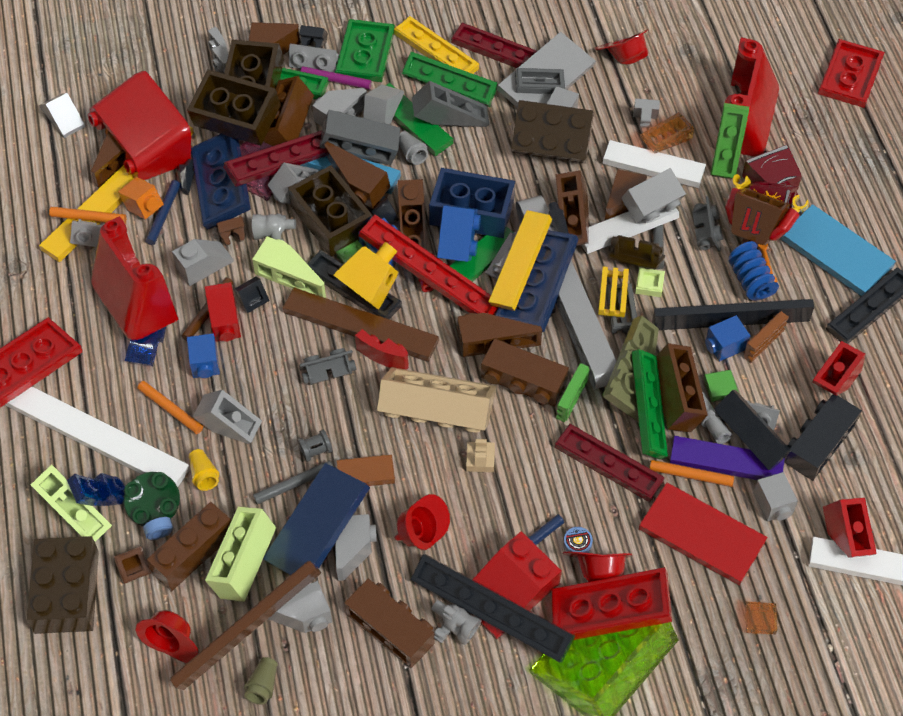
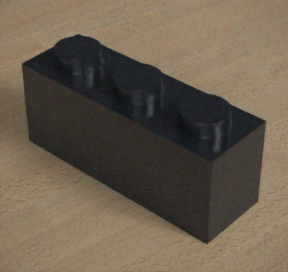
(822, 436)

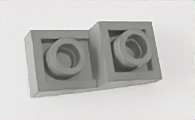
(219, 50)

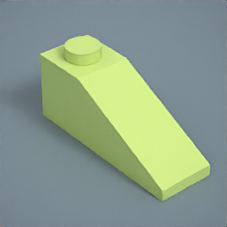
(284, 266)
(57, 493)

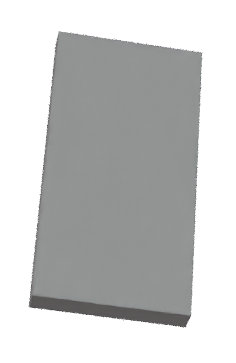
(556, 54)

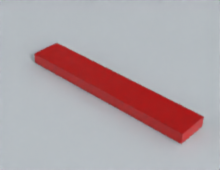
(428, 267)

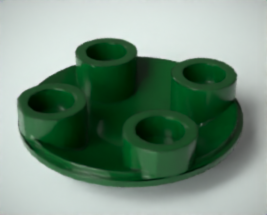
(151, 497)

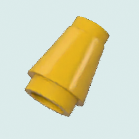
(203, 471)

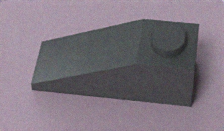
(445, 107)

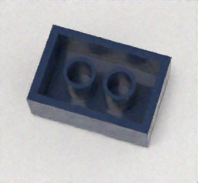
(486, 193)

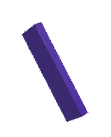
(720, 459)

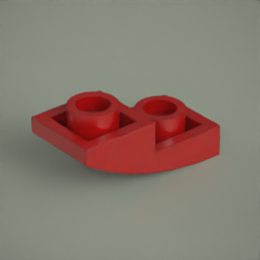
(386, 354)

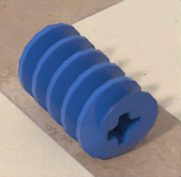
(752, 272)

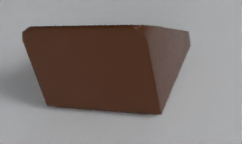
(132, 564)

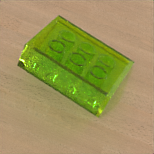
(606, 668)

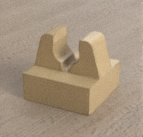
(480, 456)

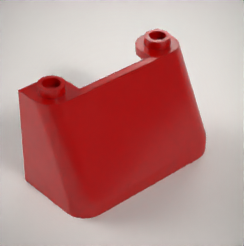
(758, 92)
(144, 126)
(130, 291)

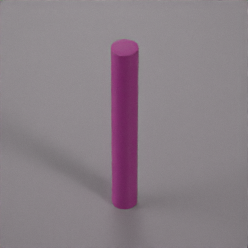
(340, 78)

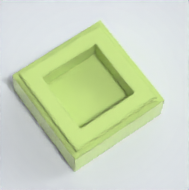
(650, 282)

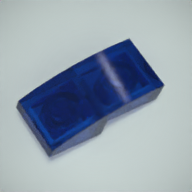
(144, 349)
(100, 491)

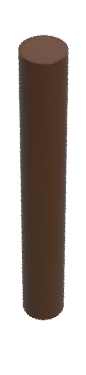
(200, 318)

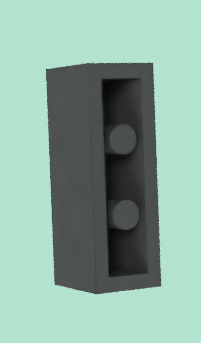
(361, 136)

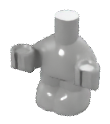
(271, 225)
(455, 620)

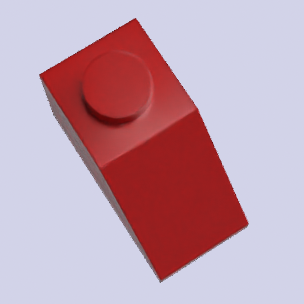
(223, 312)
(840, 369)
(850, 527)

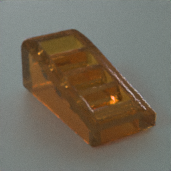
(678, 122)

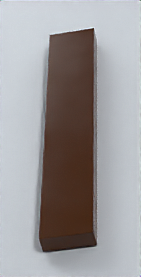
(352, 320)
(245, 625)

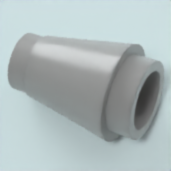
(412, 148)

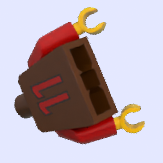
(759, 216)

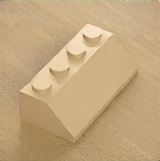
(436, 399)

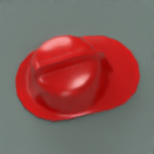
(628, 49)
(423, 522)
(600, 566)
(168, 634)

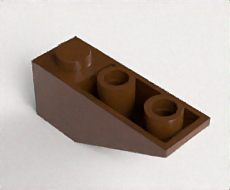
(412, 210)

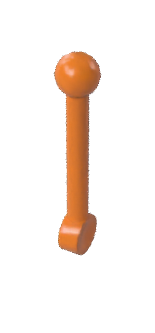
(763, 248)

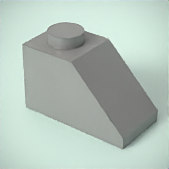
(345, 101)
(287, 176)
(200, 259)
(227, 417)
(354, 545)
(305, 611)

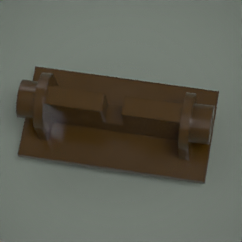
(647, 254)

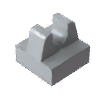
(646, 110)

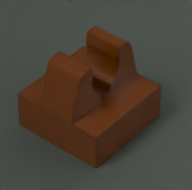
(232, 225)

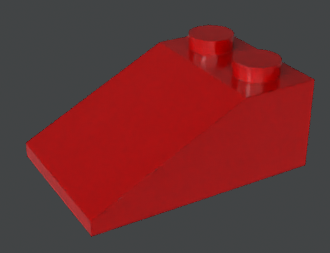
(520, 574)

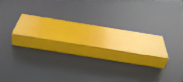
(433, 45)
(520, 260)

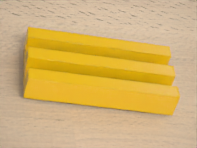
(614, 274)

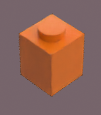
(140, 198)

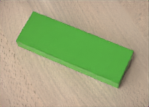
(729, 140)

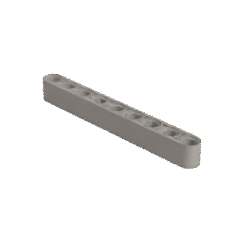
(578, 314)

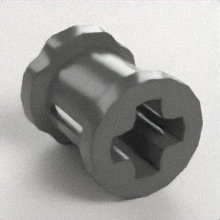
(324, 446)

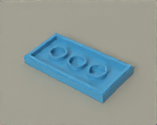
(838, 250)

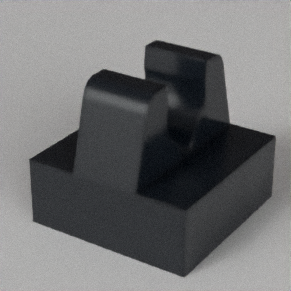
(315, 34)
(251, 294)

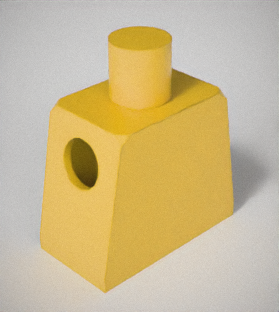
(370, 273)

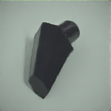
(185, 175)
(558, 217)

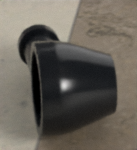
(385, 210)

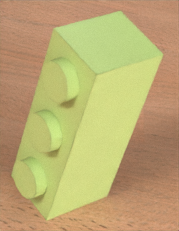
(240, 554)

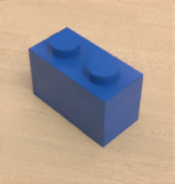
(458, 233)

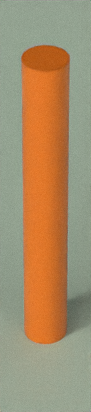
(84, 214)
(170, 407)
(692, 473)

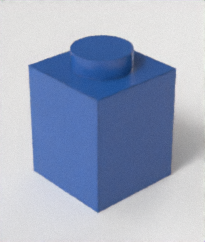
(727, 338)
(203, 356)

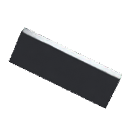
(752, 430)

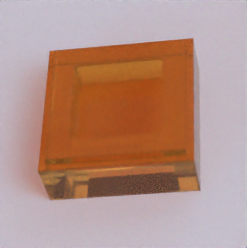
(761, 618)

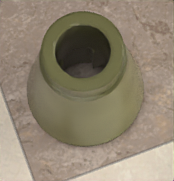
(261, 683)

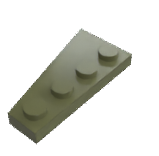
(621, 384)

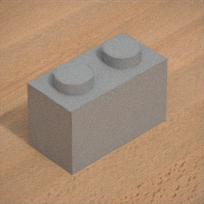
(653, 196)

